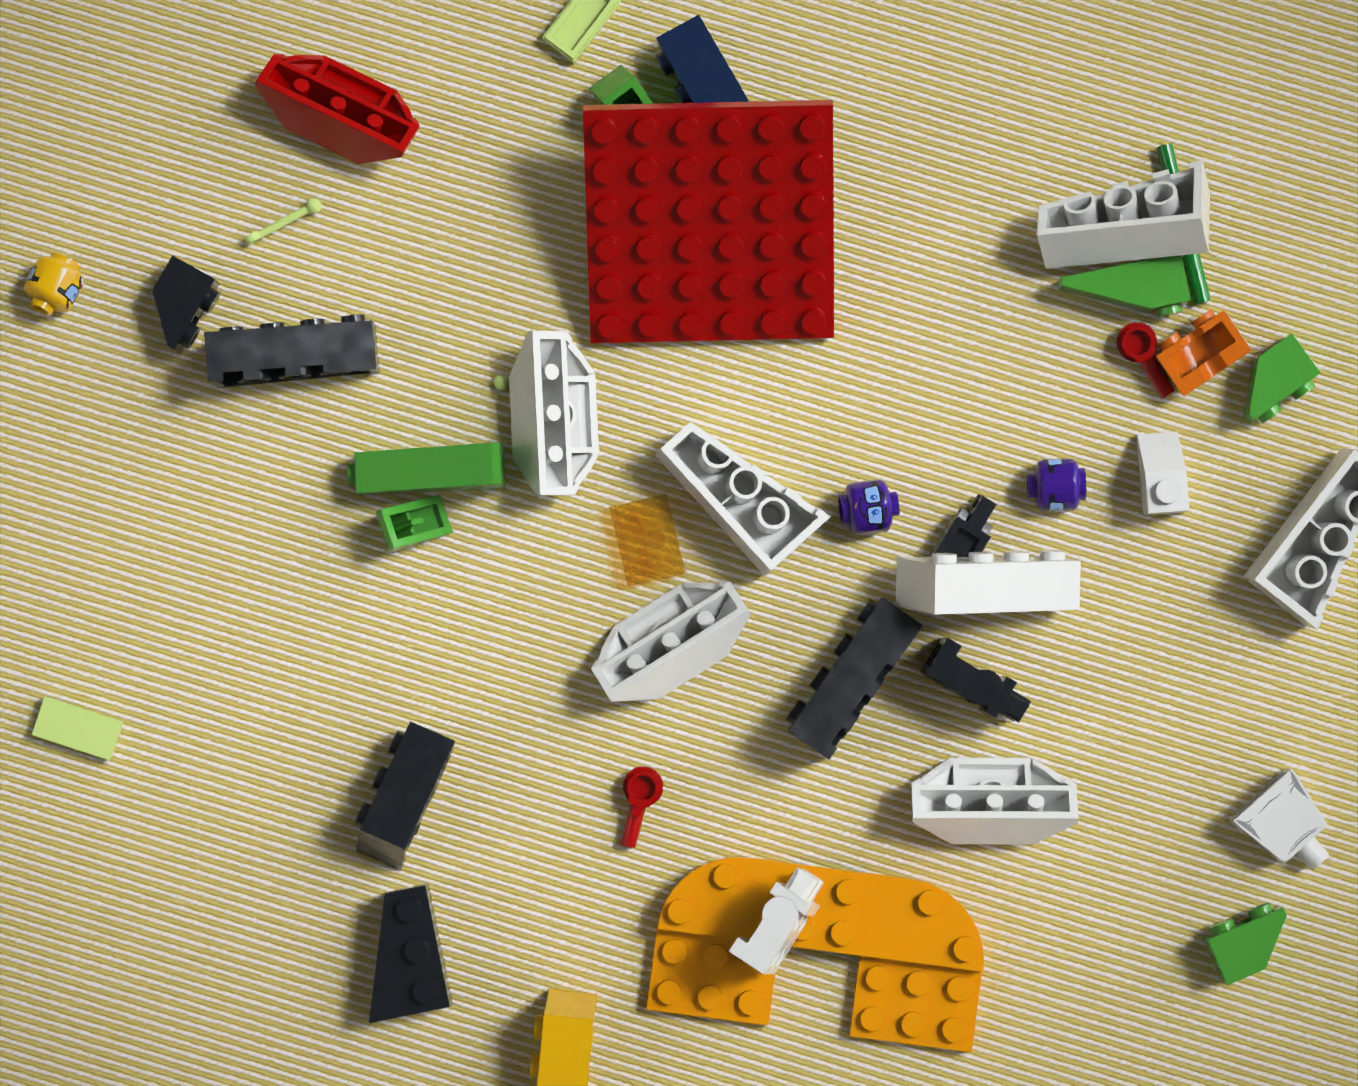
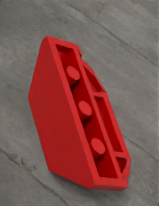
(337, 107)

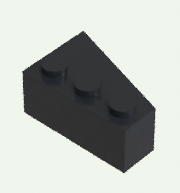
(402, 794)
(409, 957)

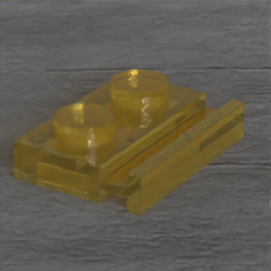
(647, 540)

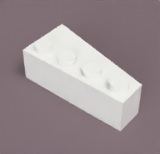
(1128, 221)
(740, 497)
(1312, 545)
(988, 583)

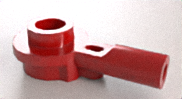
(1138, 344)
(642, 789)

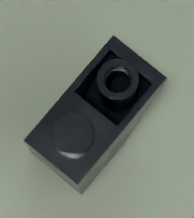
(181, 299)

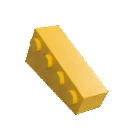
(565, 1039)

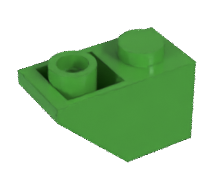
(1276, 375)
(1247, 945)

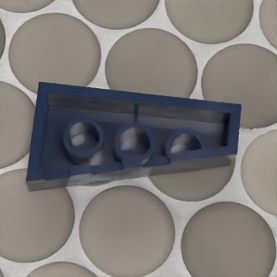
(697, 65)

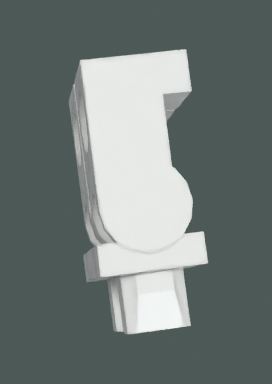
(781, 923)

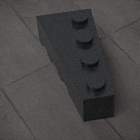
(291, 352)
(853, 677)

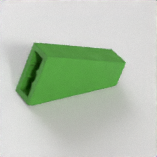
(428, 469)

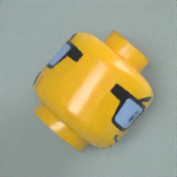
(53, 284)

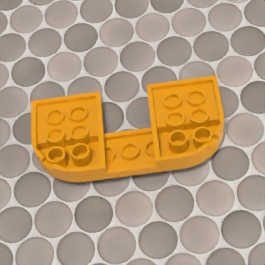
(912, 941)

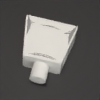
(1283, 821)

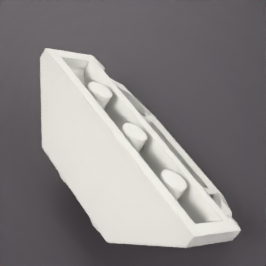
(553, 413)
(670, 641)
(994, 801)

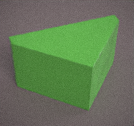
(414, 523)

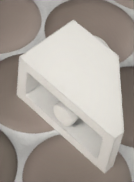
(1162, 474)

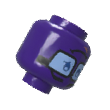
(1057, 484)
(868, 507)

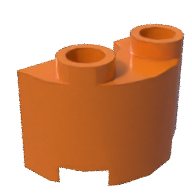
(1203, 351)

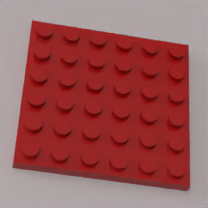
(710, 221)

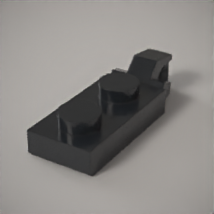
(967, 529)

